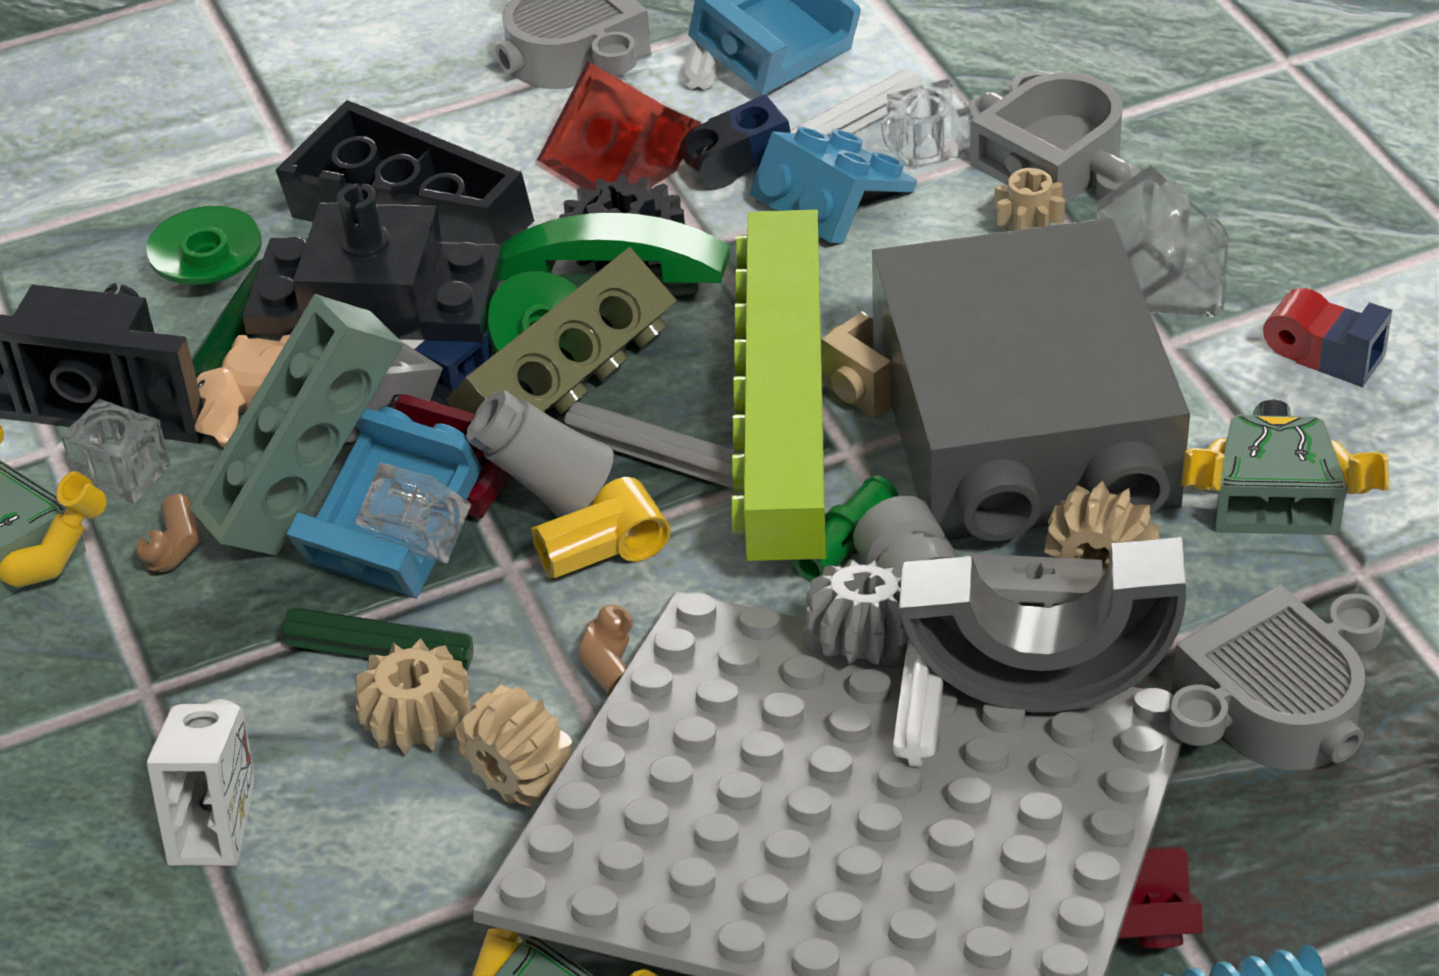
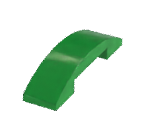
(683, 250)

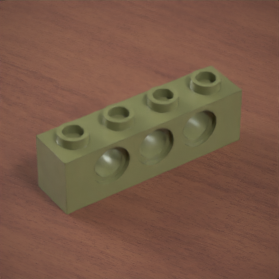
(622, 293)

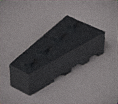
(406, 166)

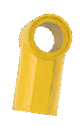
(618, 522)

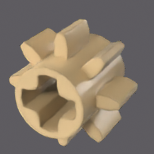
(1029, 200)

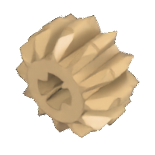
(1093, 520)
(412, 696)
(513, 744)

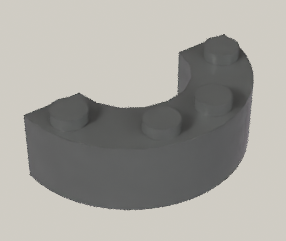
(1042, 654)

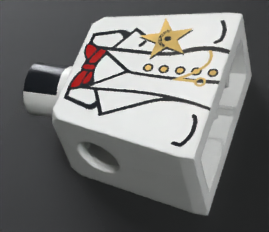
(196, 755)

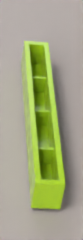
(778, 389)

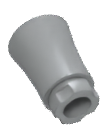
(540, 452)

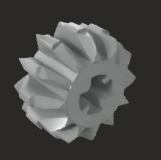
(857, 612)

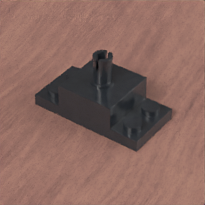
(380, 262)
(88, 346)

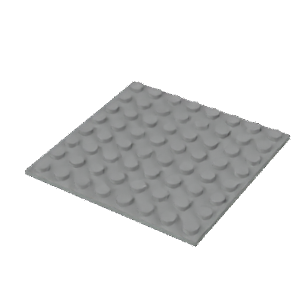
(759, 825)

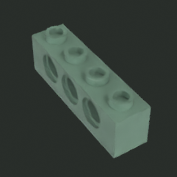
(295, 425)

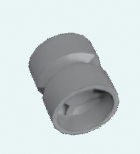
(900, 532)

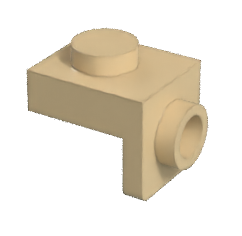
(854, 368)

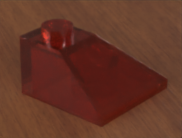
(615, 131)

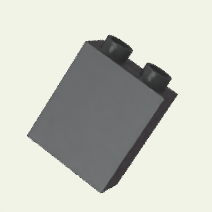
(1025, 375)

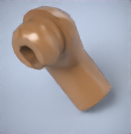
(177, 542)
(605, 645)

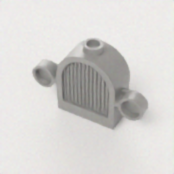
(555, 38)
(1055, 125)
(1277, 680)

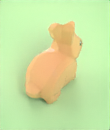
(232, 387)

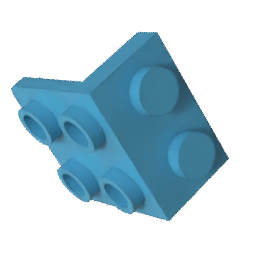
(825, 175)

